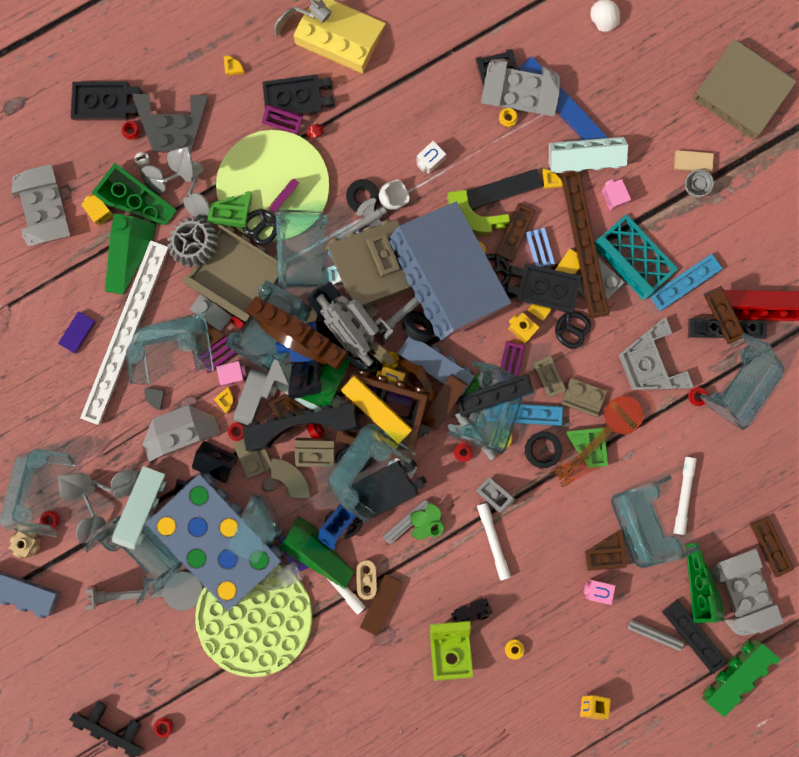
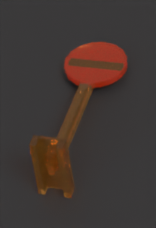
(622, 416)

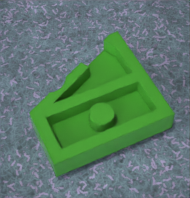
(231, 211)
(581, 439)

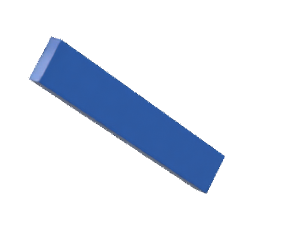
(568, 109)

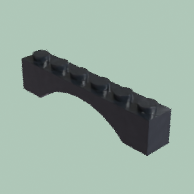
(265, 435)

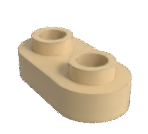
(366, 579)

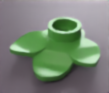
(425, 520)

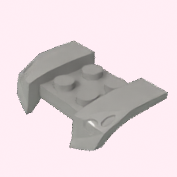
(521, 89)
(41, 205)
(747, 594)

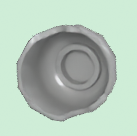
(699, 183)

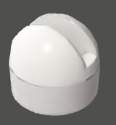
(142, 162)

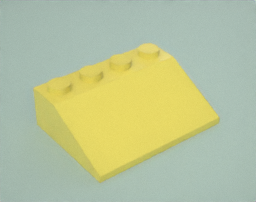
(344, 37)

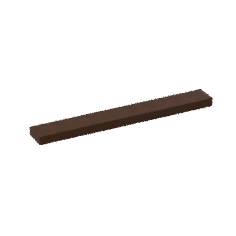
(585, 245)

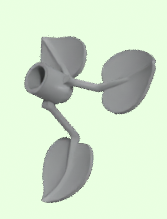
(318, 10)
(181, 162)
(77, 484)

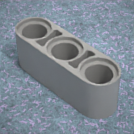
(250, 398)

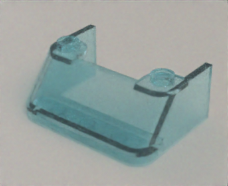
(190, 334)
(750, 386)
(493, 425)
(369, 442)
(14, 513)
(642, 527)
(255, 529)
(150, 555)

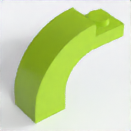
(480, 225)

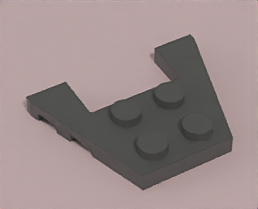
(170, 131)

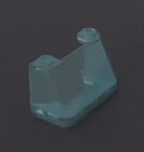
(301, 248)
(254, 341)

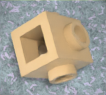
(31, 544)

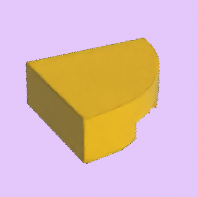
(232, 66)
(551, 180)
(225, 400)

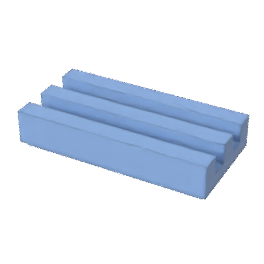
(546, 243)

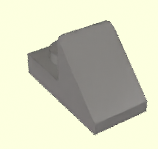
(210, 312)
(275, 375)
(495, 495)

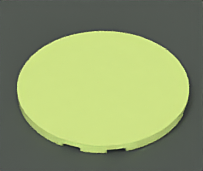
(265, 166)
(259, 632)

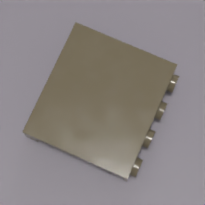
(744, 89)
(359, 269)
(233, 273)

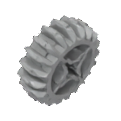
(192, 231)

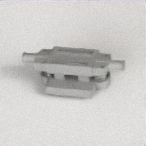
(350, 325)

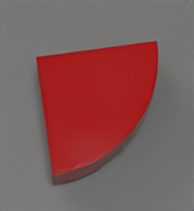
(237, 323)

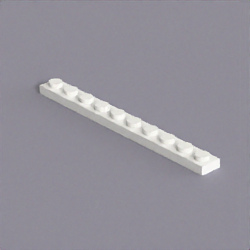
(124, 332)

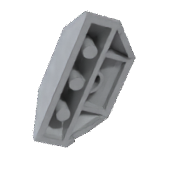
(178, 431)

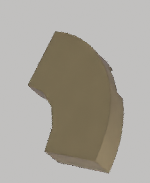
(290, 477)

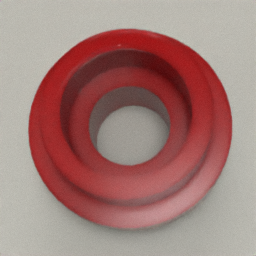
(127, 126)
(315, 131)
(691, 396)
(315, 430)
(231, 431)
(457, 452)
(44, 519)
(161, 733)

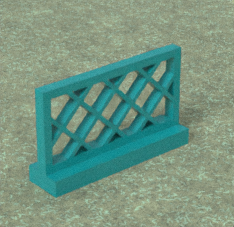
(624, 268)

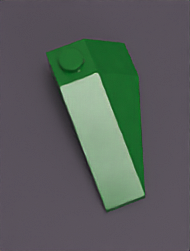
(127, 193)
(126, 250)
(330, 382)
(305, 546)
(705, 598)

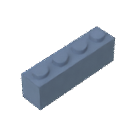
(433, 362)
(28, 595)

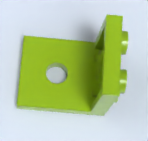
(451, 639)

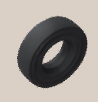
(359, 185)
(414, 332)

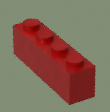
(765, 305)

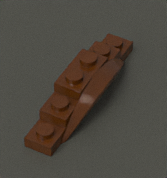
(295, 334)

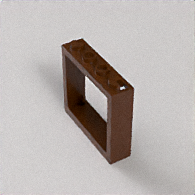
(398, 387)

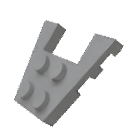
(644, 365)

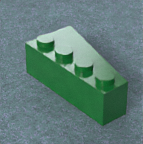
(739, 676)

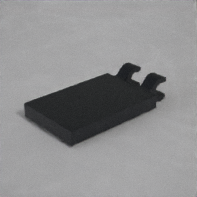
(298, 94)
(103, 100)
(545, 287)
(388, 487)

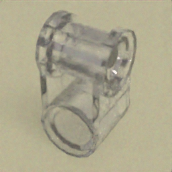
(286, 576)

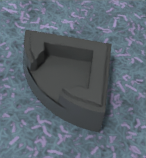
(154, 397)

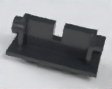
(478, 611)

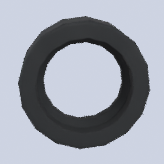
(543, 435)

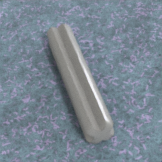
(403, 524)
(655, 635)

